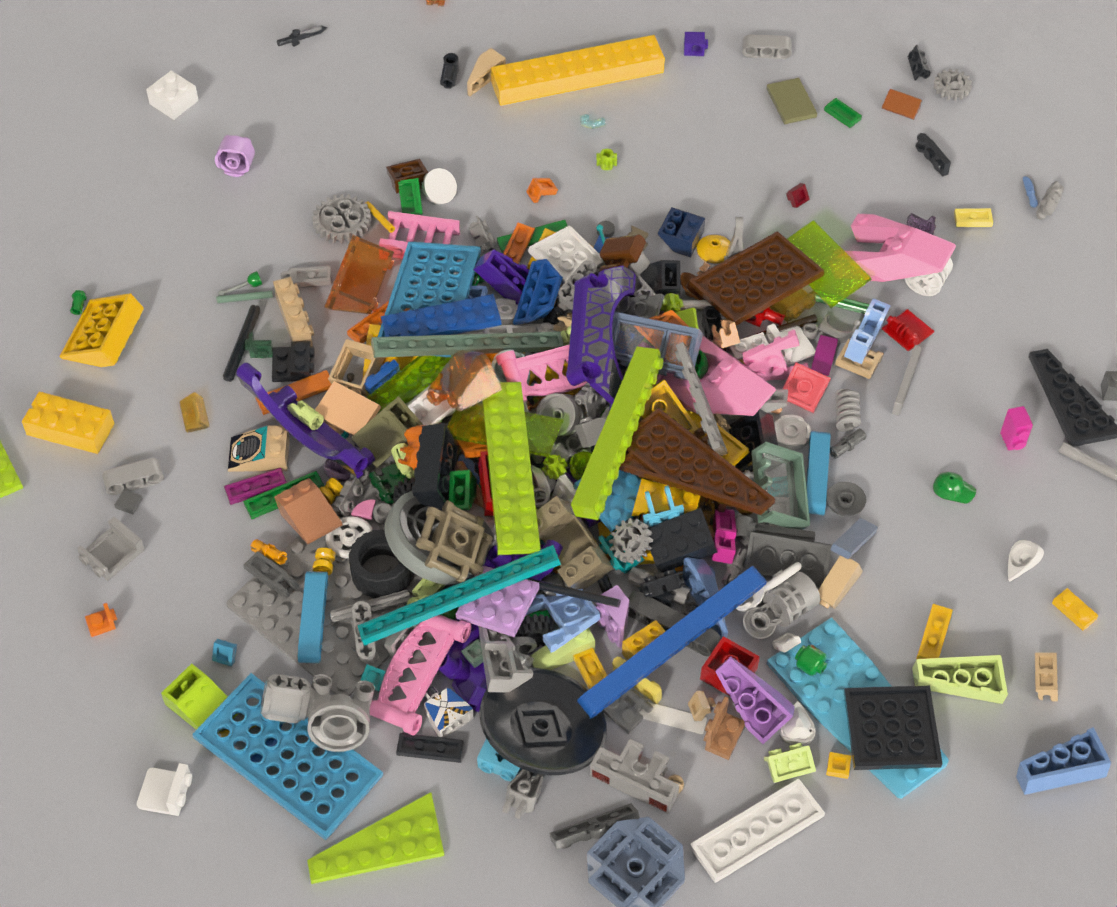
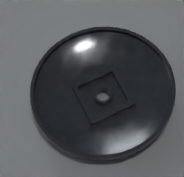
(547, 700)

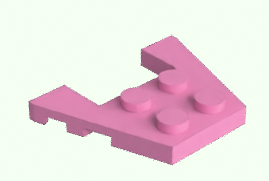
(769, 361)

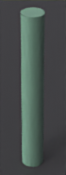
(244, 296)

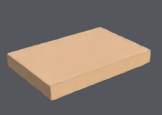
(346, 408)

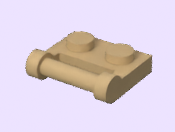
(865, 369)

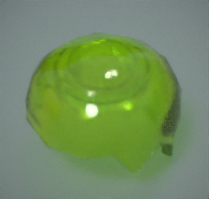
(579, 463)

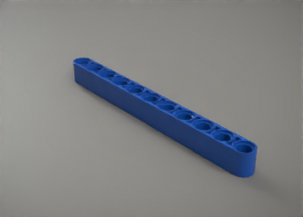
(671, 642)

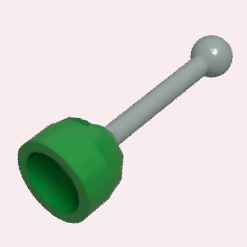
(252, 280)

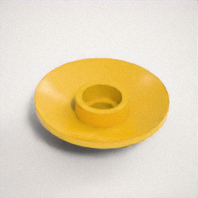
(713, 248)

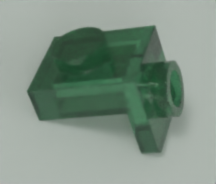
(258, 348)

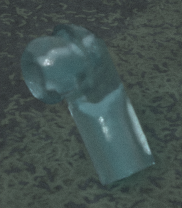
(592, 124)

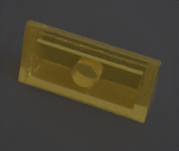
(194, 413)

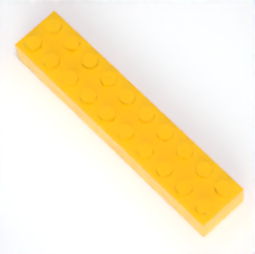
(577, 70)

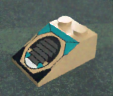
(260, 450)

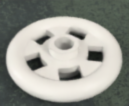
(353, 522)
(781, 576)

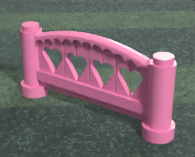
(518, 369)
(403, 711)

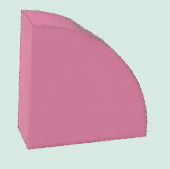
(364, 509)

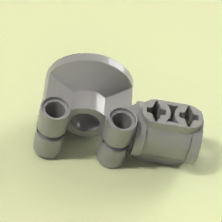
(333, 721)

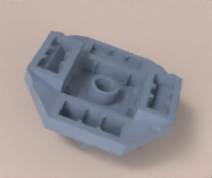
(641, 845)

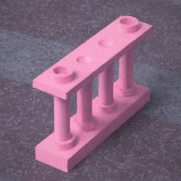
(415, 223)

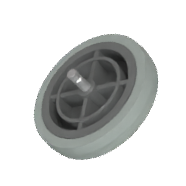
(403, 529)

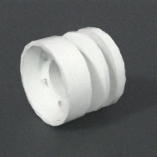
(931, 283)

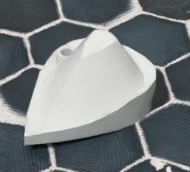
(542, 481)
(1023, 557)
(798, 727)

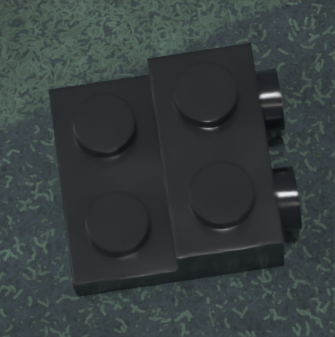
(292, 362)

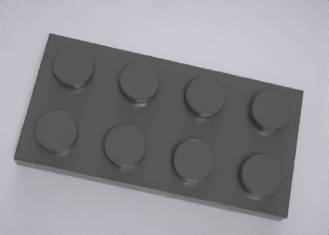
(775, 553)

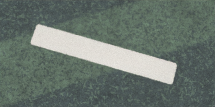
(671, 717)

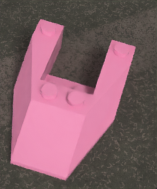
(905, 249)
(727, 384)

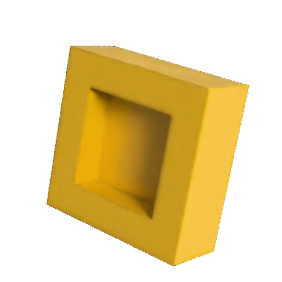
(838, 765)

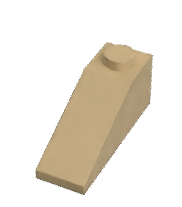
(482, 70)

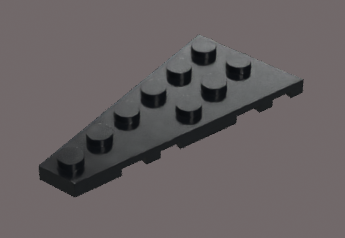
(1073, 405)

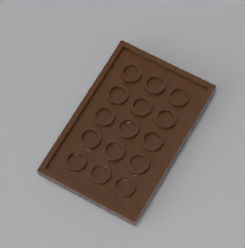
(756, 278)

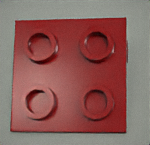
(907, 329)

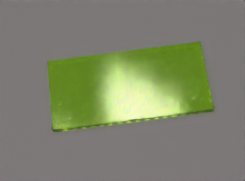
(841, 272)
(541, 430)

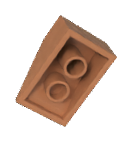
(307, 511)

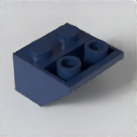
(682, 231)

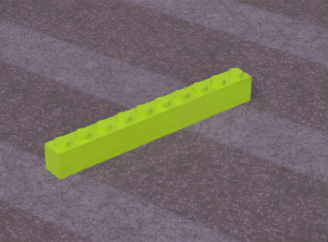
(617, 433)

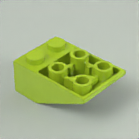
(193, 696)

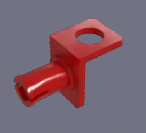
(769, 315)

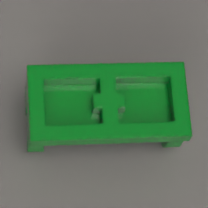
(410, 196)

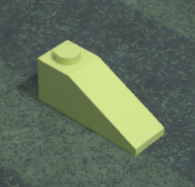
(546, 660)

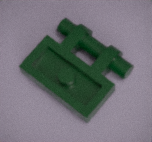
(391, 476)

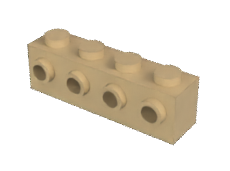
(292, 311)

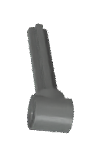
(746, 524)

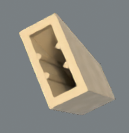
(839, 582)

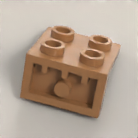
(723, 731)

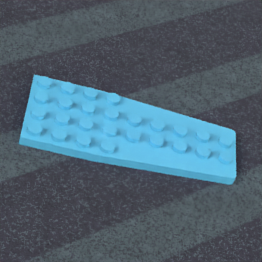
(824, 694)

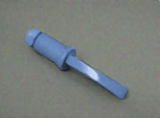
(1030, 191)

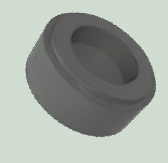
(609, 228)

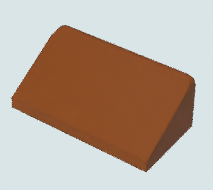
(902, 104)

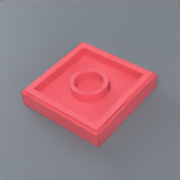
(805, 387)

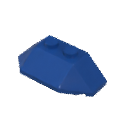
(538, 292)

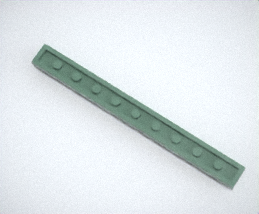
(451, 344)

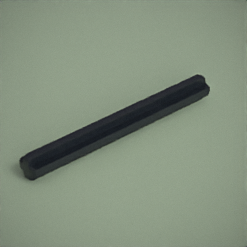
(239, 347)

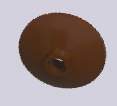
(684, 281)

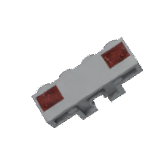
(636, 775)

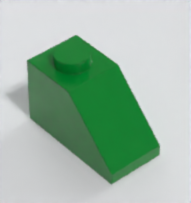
(462, 489)

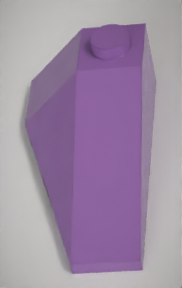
(756, 701)

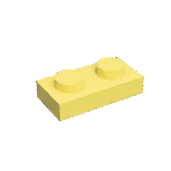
(973, 217)

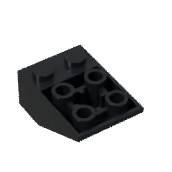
(663, 277)

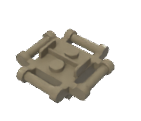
(455, 540)

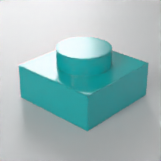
(374, 676)

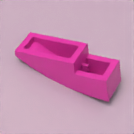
(725, 534)

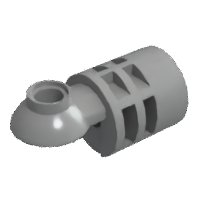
(782, 606)

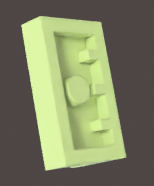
(790, 763)

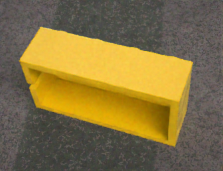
(68, 422)

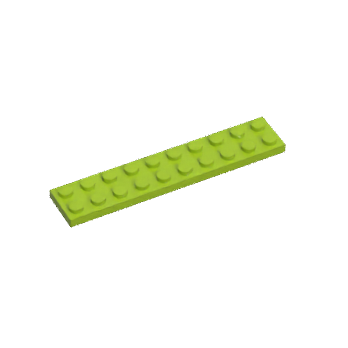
(510, 471)

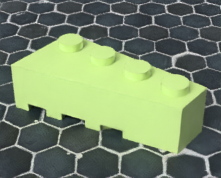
(963, 676)

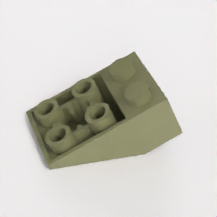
(386, 430)

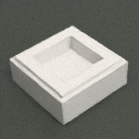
(786, 642)

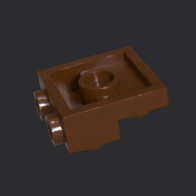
(405, 171)

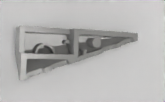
(501, 662)

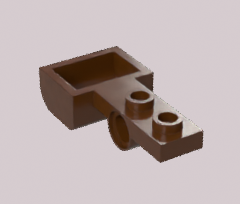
(621, 251)

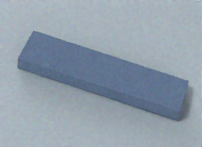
(854, 538)

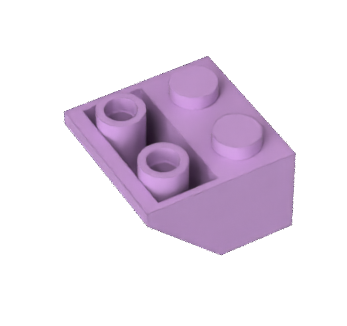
(614, 619)

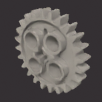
(351, 212)

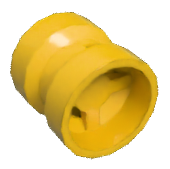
(331, 490)
(324, 560)

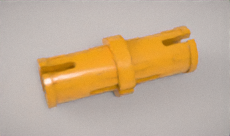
(269, 551)

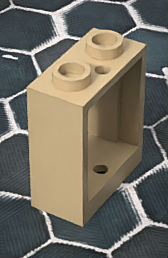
(357, 349)

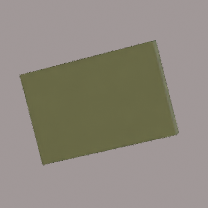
(791, 101)

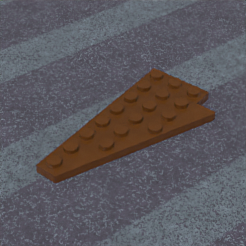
(677, 458)

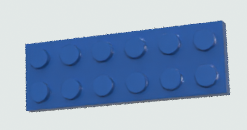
(444, 318)

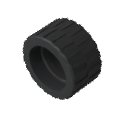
(370, 583)

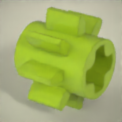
(606, 159)
(671, 302)
(554, 467)

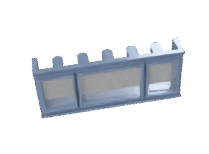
(635, 331)

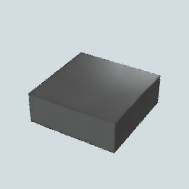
(128, 501)

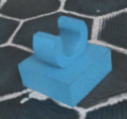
(224, 652)

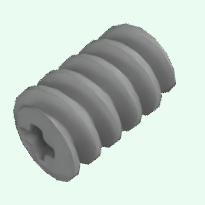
(847, 409)

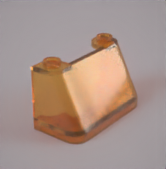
(359, 277)
(464, 381)

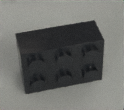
(681, 538)

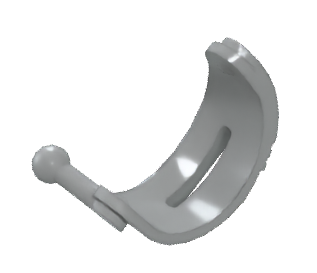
(826, 330)

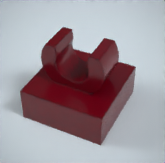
(798, 195)

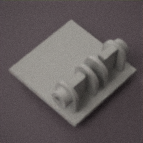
(593, 401)

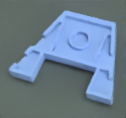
(569, 613)

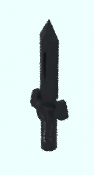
(297, 35)

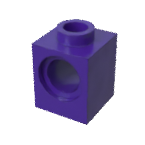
(695, 43)

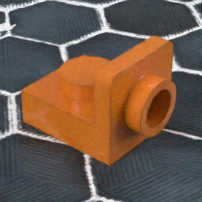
(540, 187)
(101, 621)

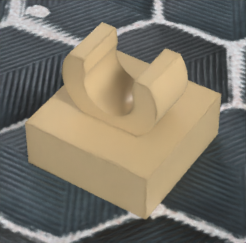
(700, 705)

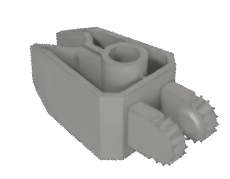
(523, 793)

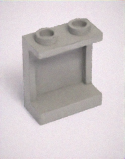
(111, 550)

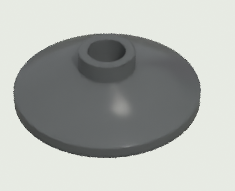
(849, 493)

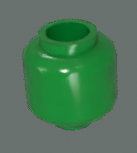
(811, 660)

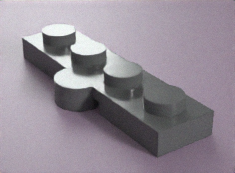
(592, 827)

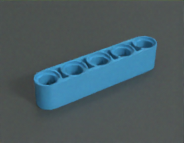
(817, 471)
(312, 617)

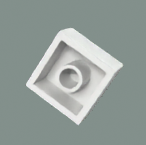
(172, 95)

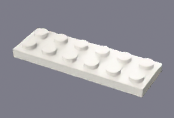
(756, 830)

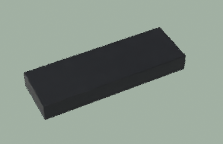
(430, 747)

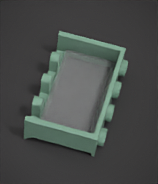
(783, 477)

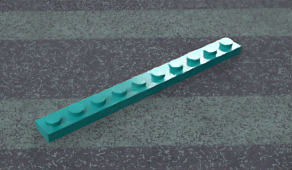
(458, 595)

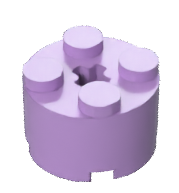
(235, 155)

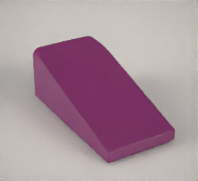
(824, 355)

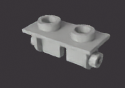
(480, 229)
(351, 491)

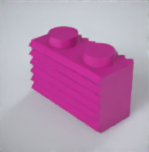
(1016, 428)

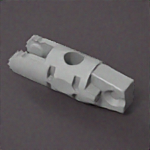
(1050, 200)

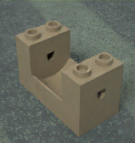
(581, 555)

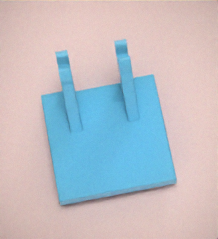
(674, 511)

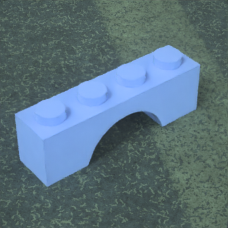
(866, 334)

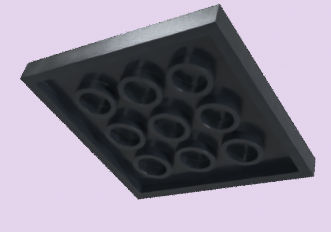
(892, 728)

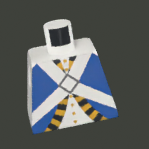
(446, 711)

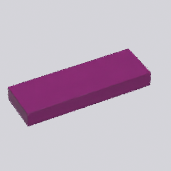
(253, 486)

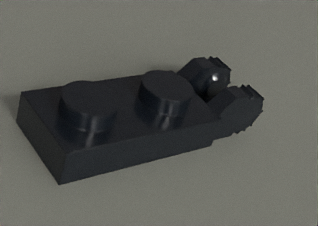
(933, 154)

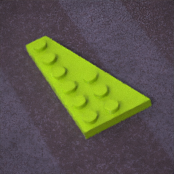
(393, 841)

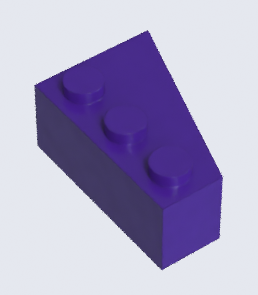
(503, 274)

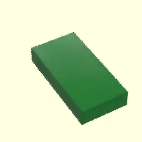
(842, 113)

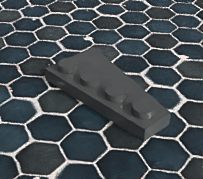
(641, 306)

